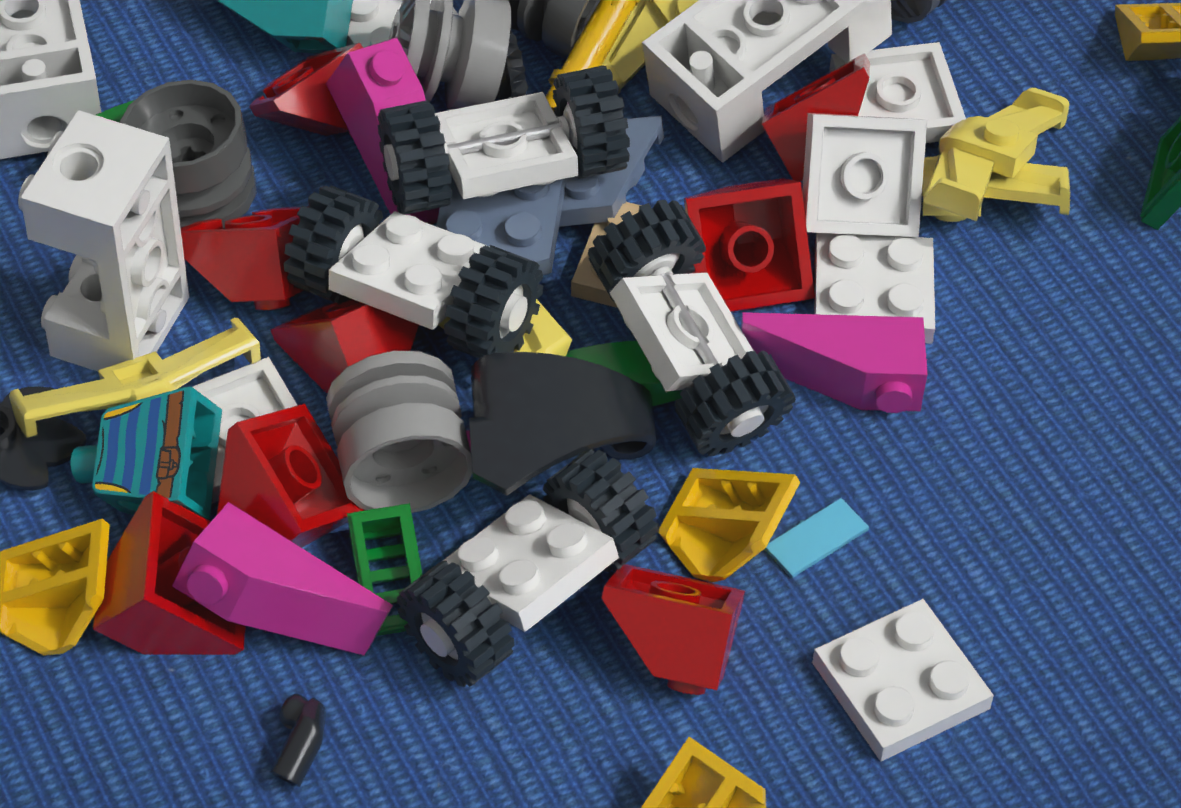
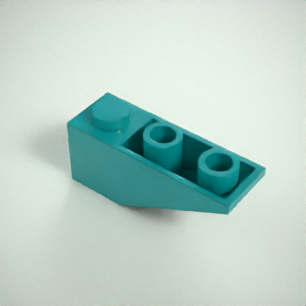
(298, 24)

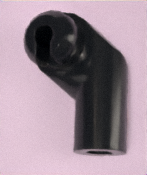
(304, 741)

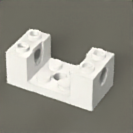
(718, 61)
(42, 73)
(115, 206)

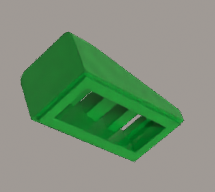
(381, 524)

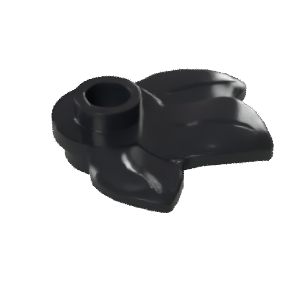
(26, 460)

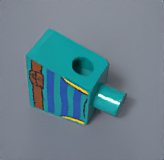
(155, 446)

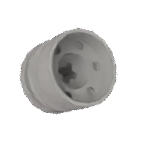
(458, 49)
(399, 431)

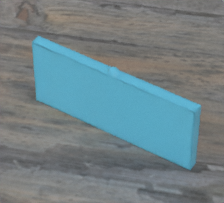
(816, 538)

